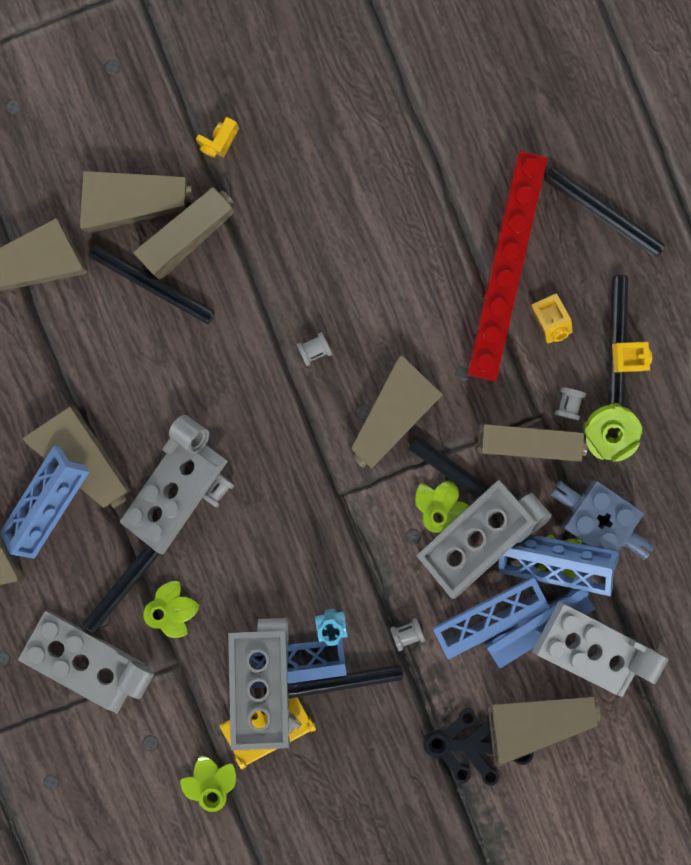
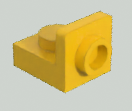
(223, 137)
(552, 318)
(631, 357)

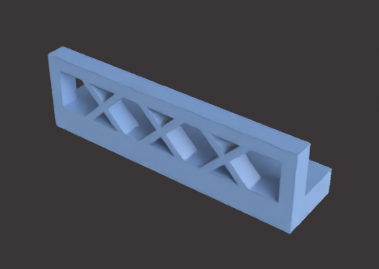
(44, 507)
(559, 556)
(493, 623)
(524, 636)
(309, 671)

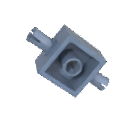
(596, 501)

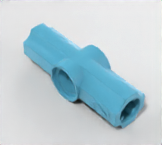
(331, 627)

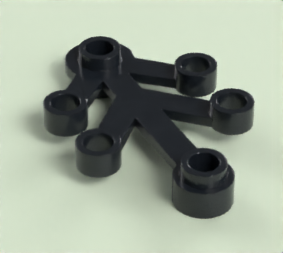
(469, 746)

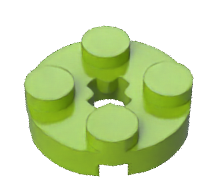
(612, 417)

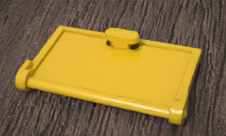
(246, 757)

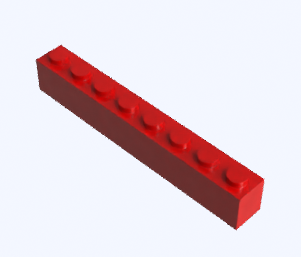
(506, 266)

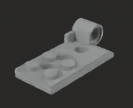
(185, 445)
(520, 521)
(272, 642)
(633, 656)
(130, 674)

